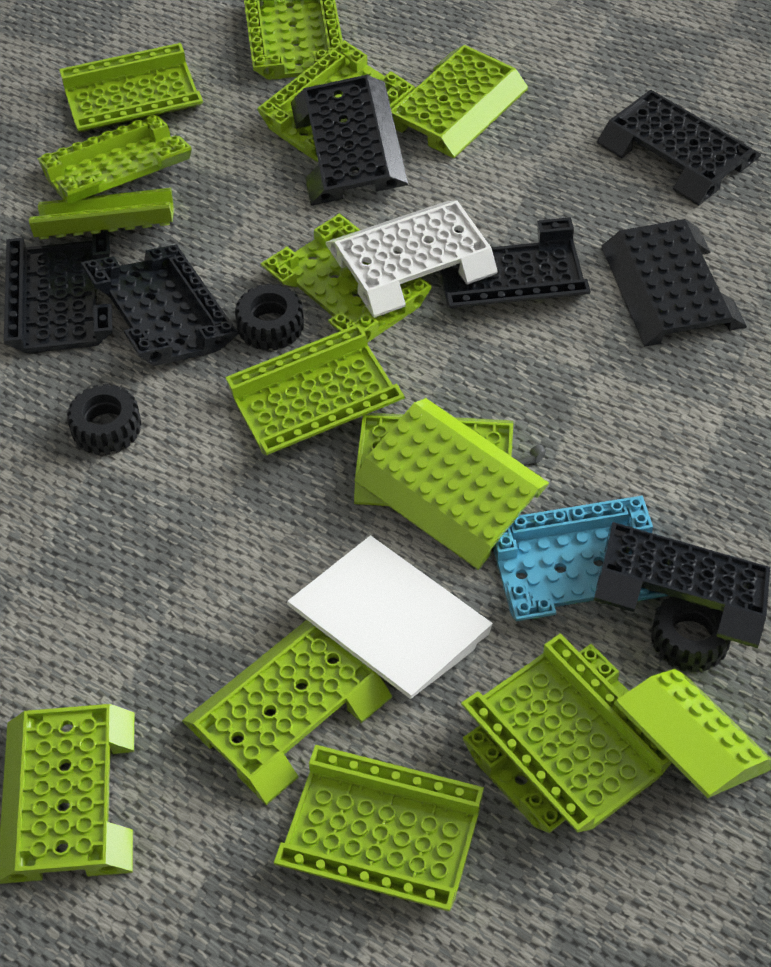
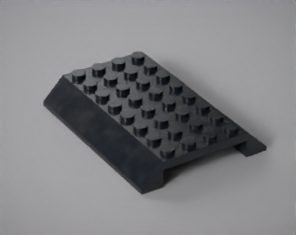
(524, 271)
(668, 280)
(52, 298)

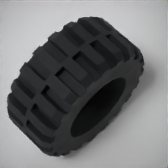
(273, 332)
(108, 436)
(683, 651)

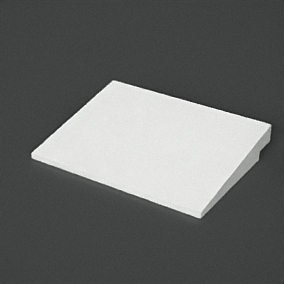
(391, 616)

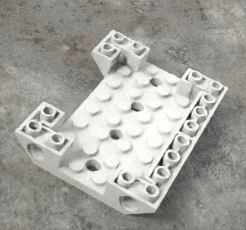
(376, 245)

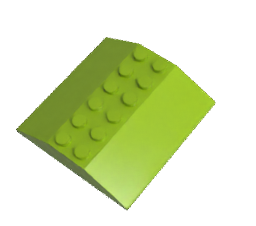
(693, 732)

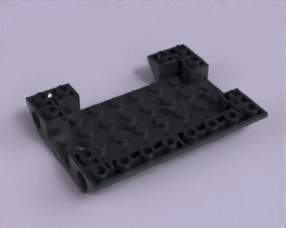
(649, 123)
(367, 128)
(176, 297)
(732, 583)

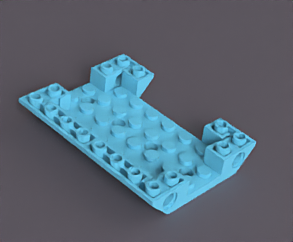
(564, 539)

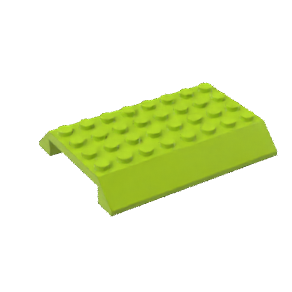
(129, 87)
(103, 213)
(311, 389)
(449, 481)
(569, 735)
(382, 828)

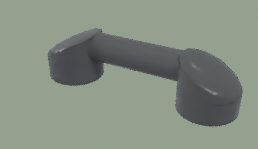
(537, 454)

